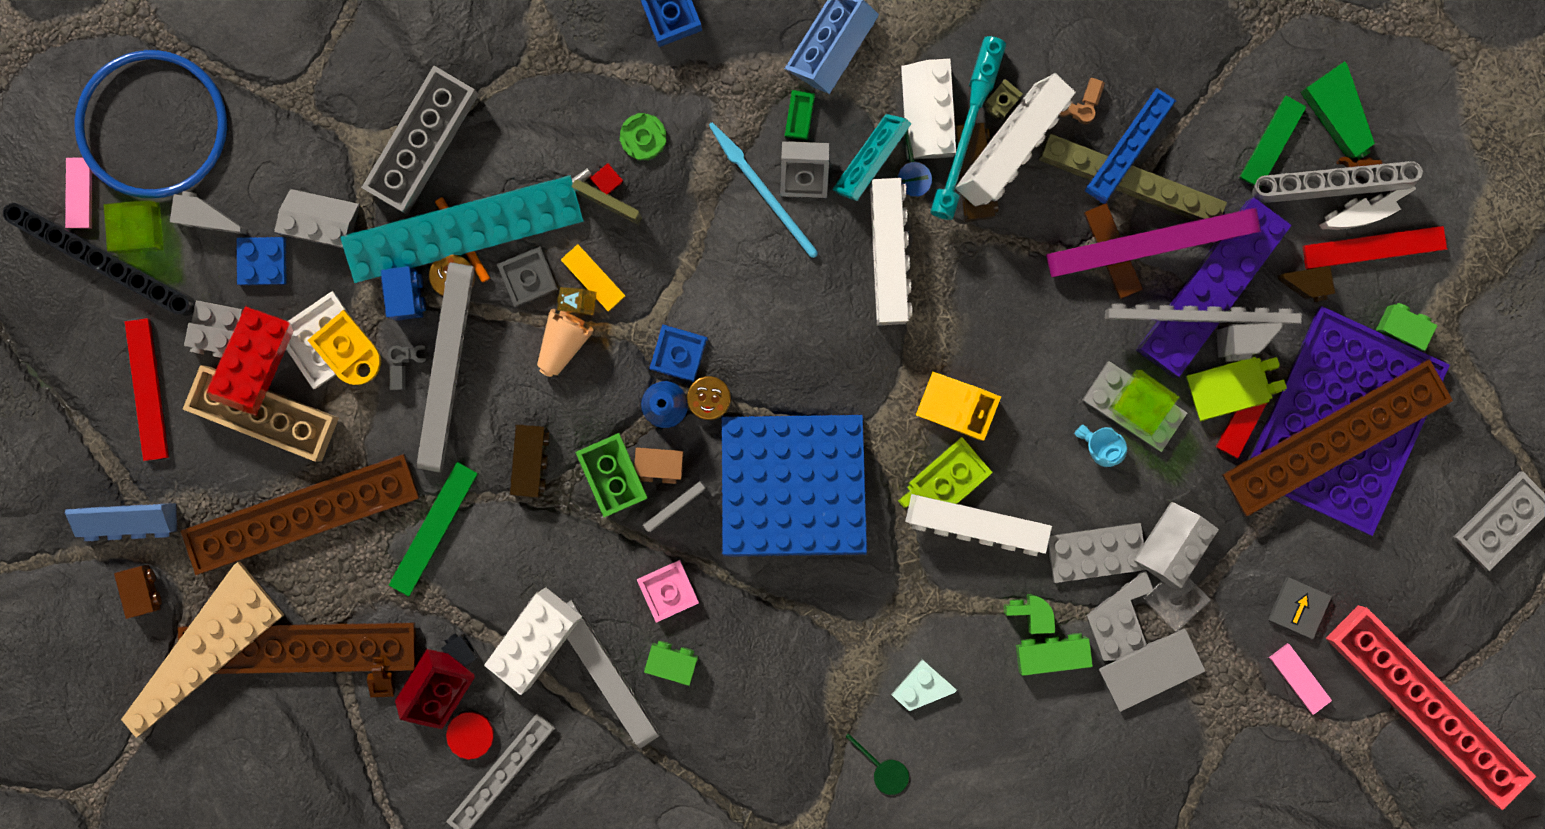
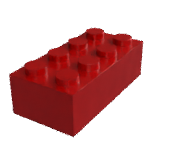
(250, 361)

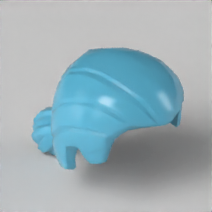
(1104, 445)

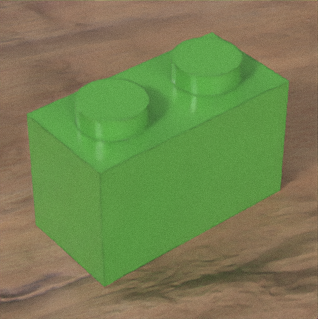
(1406, 326)
(671, 663)

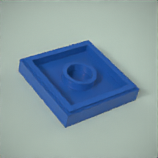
(678, 353)

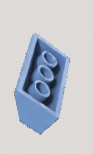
(831, 42)
(123, 520)

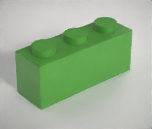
(1053, 654)

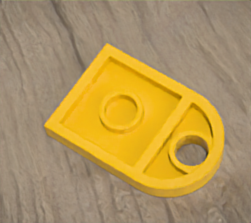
(345, 348)

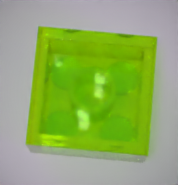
(133, 227)
(1143, 403)

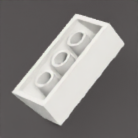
(929, 108)

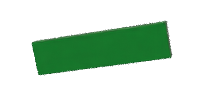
(1273, 140)

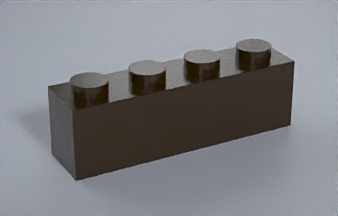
(977, 143)

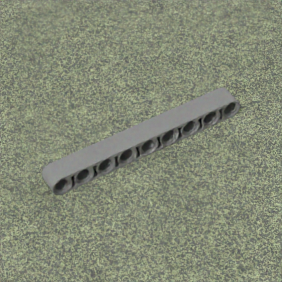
(445, 367)

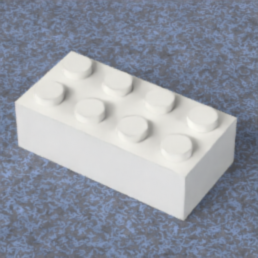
(533, 640)

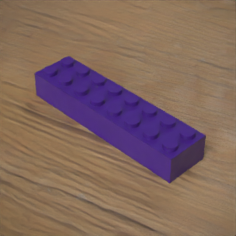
(1214, 283)

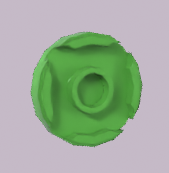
(643, 136)

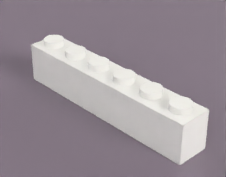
(979, 524)

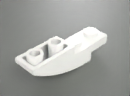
(1362, 213)

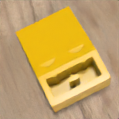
(958, 406)

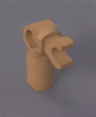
(1086, 112)

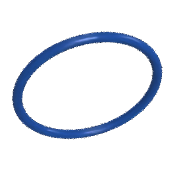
(144, 55)

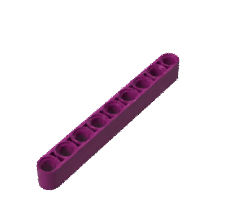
(1154, 242)

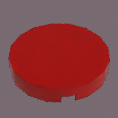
(470, 735)

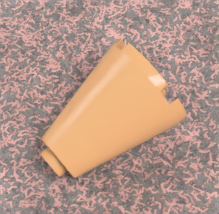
(561, 341)

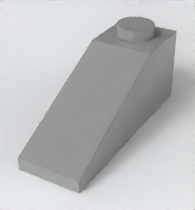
(195, 212)

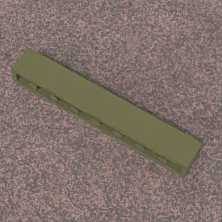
(1135, 182)

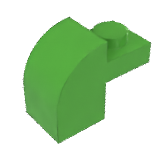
(1038, 611)

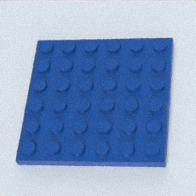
(793, 485)

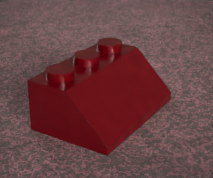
(433, 690)

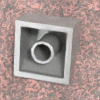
(804, 169)

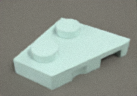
(922, 687)

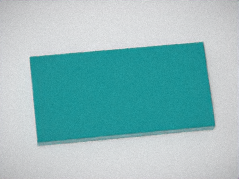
(871, 156)

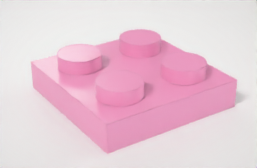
(668, 591)

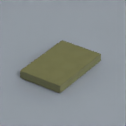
(607, 201)

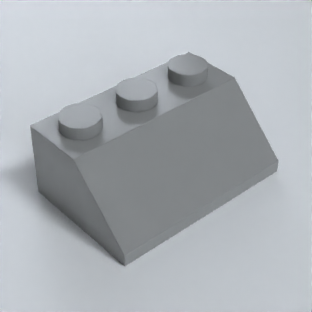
(316, 218)
(1242, 341)
(1176, 545)

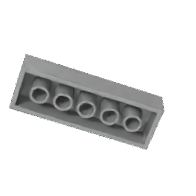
(420, 140)

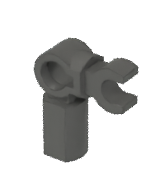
(397, 371)

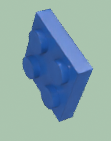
(261, 261)

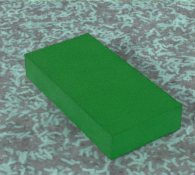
(799, 115)

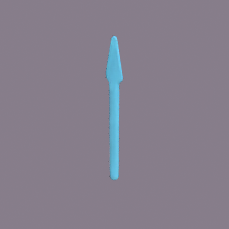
(736, 156)

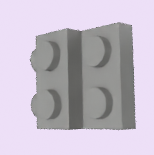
(211, 328)

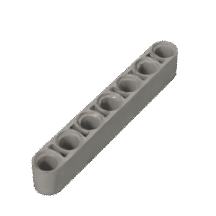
(1347, 176)
(611, 682)

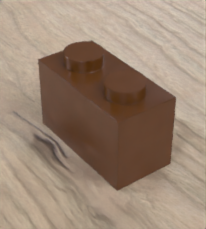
(138, 591)

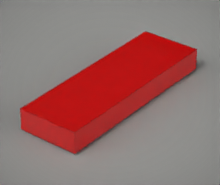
(1239, 430)

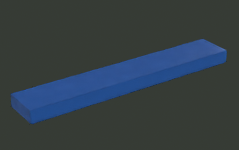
(1130, 146)

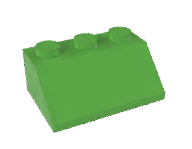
(611, 475)

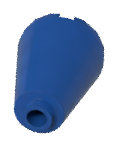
(675, 407)

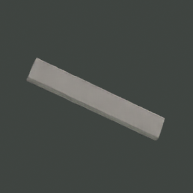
(501, 773)

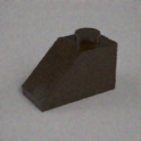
(1310, 283)

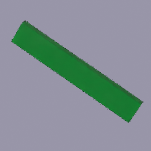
(433, 529)

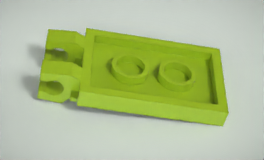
(1233, 387)
(949, 475)

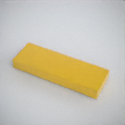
(593, 277)

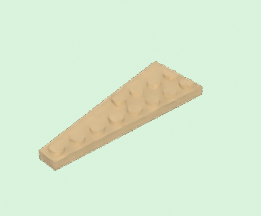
(221, 630)

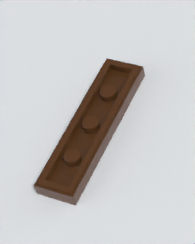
(1104, 229)

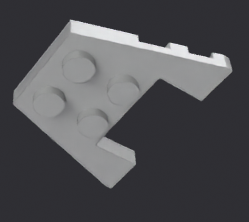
(1116, 623)

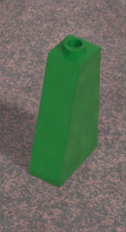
(1340, 111)

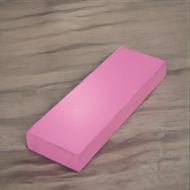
(78, 194)
(1300, 679)

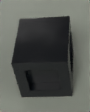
(460, 649)

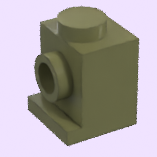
(1006, 90)

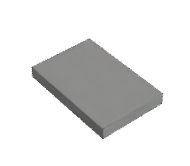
(675, 506)

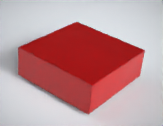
(607, 179)

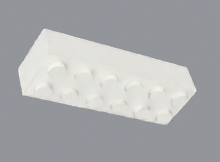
(1015, 140)
(889, 251)

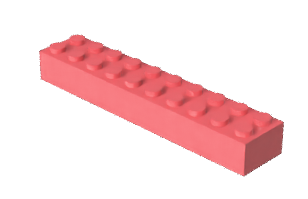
(1430, 707)

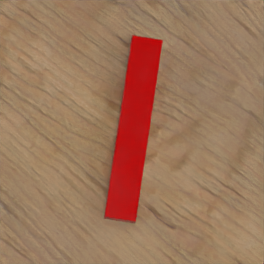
(1374, 247)
(146, 389)

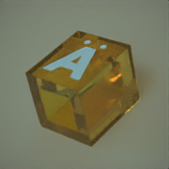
(576, 301)

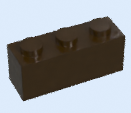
(529, 461)

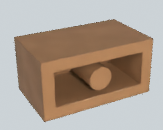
(658, 464)

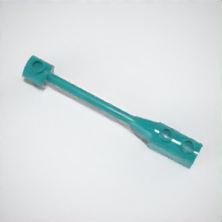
(981, 85)

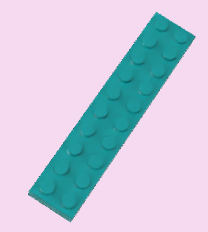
(462, 228)

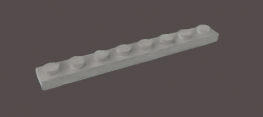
(1213, 314)

